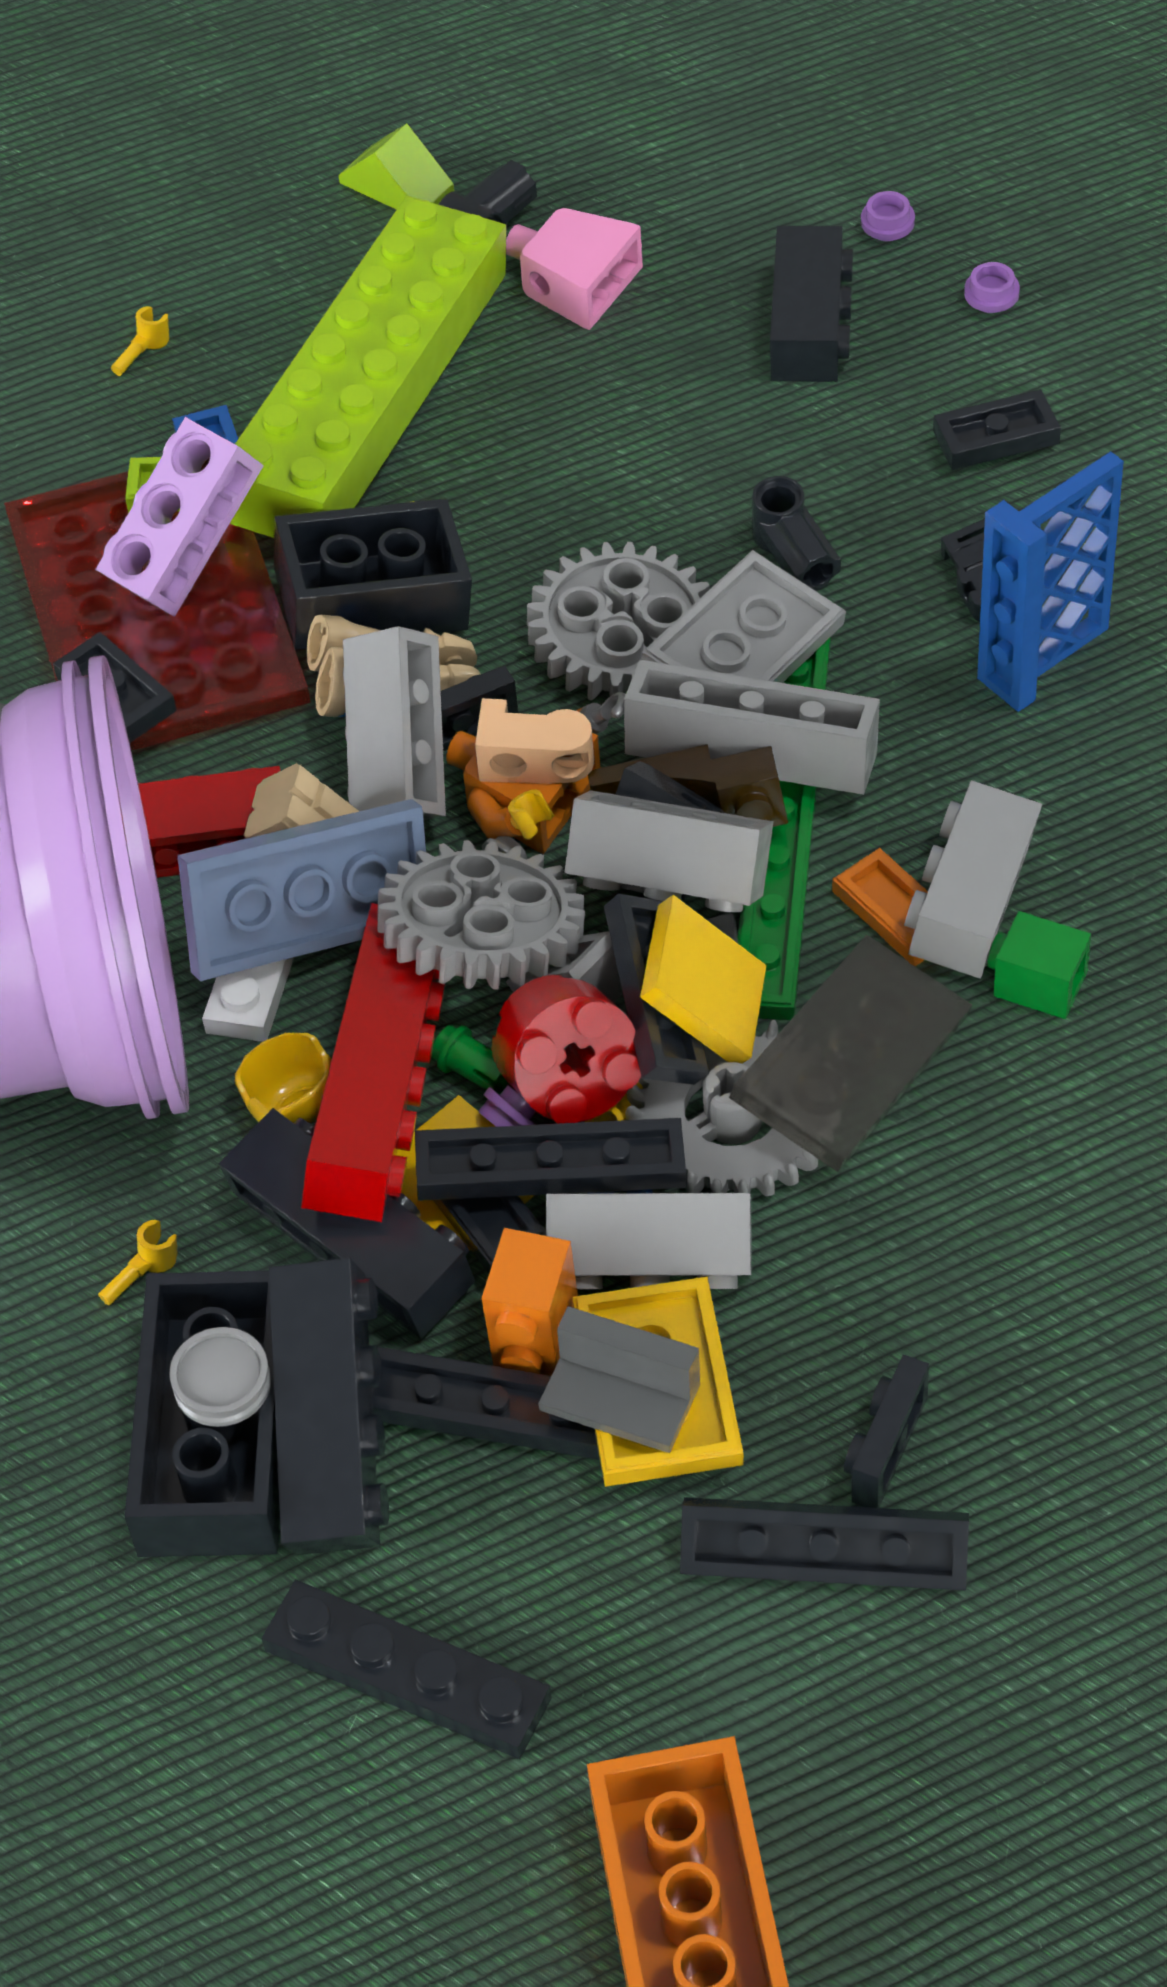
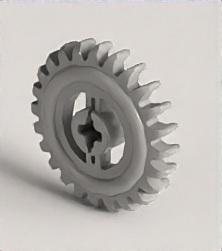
(723, 1120)

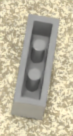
(394, 720)
(668, 850)
(971, 878)
(654, 1236)

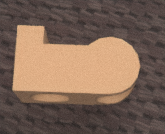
(532, 745)

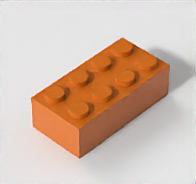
(685, 1869)

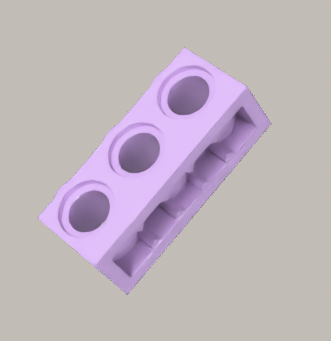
(206, 506)

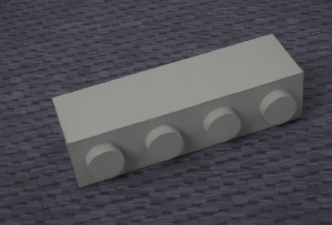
(813, 732)

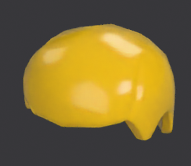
(284, 1075)

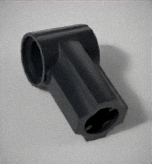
(498, 195)
(790, 532)

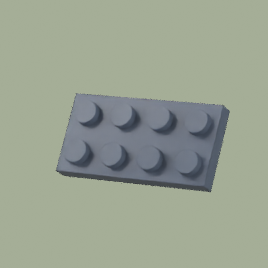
(292, 887)

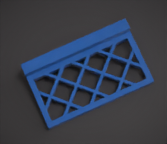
(1019, 582)

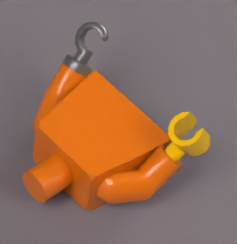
(527, 810)

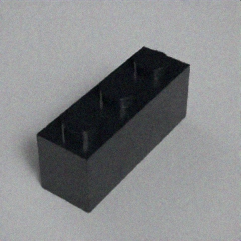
(810, 303)

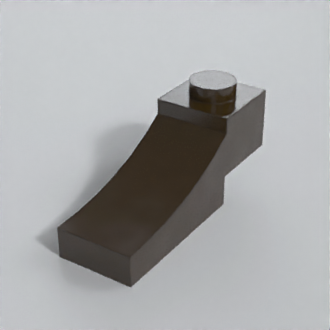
(736, 783)

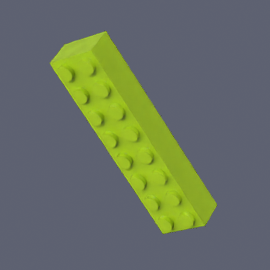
(370, 362)

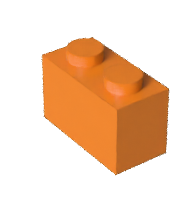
(526, 1300)

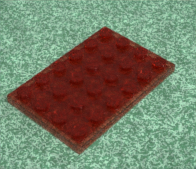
(218, 656)

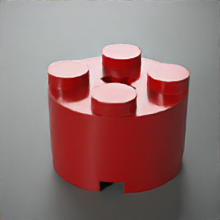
(572, 1081)

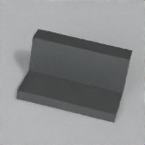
(622, 1380)

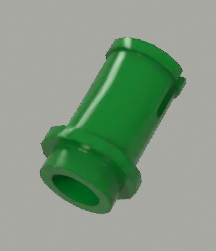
(459, 1052)

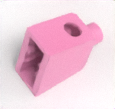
(577, 262)

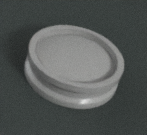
(220, 1376)

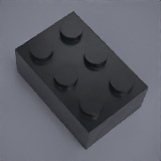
(373, 568)

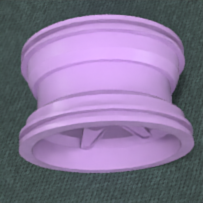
(81, 907)

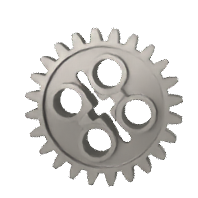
(605, 613)
(480, 914)

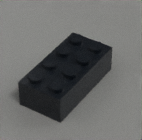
(191, 1482)

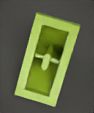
(397, 169)

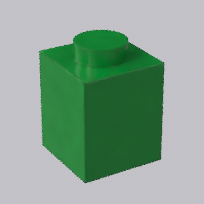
(1040, 964)

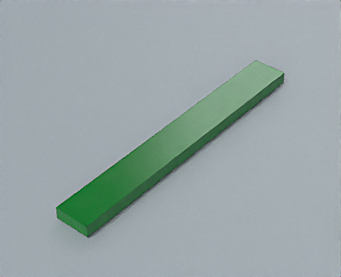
(775, 922)

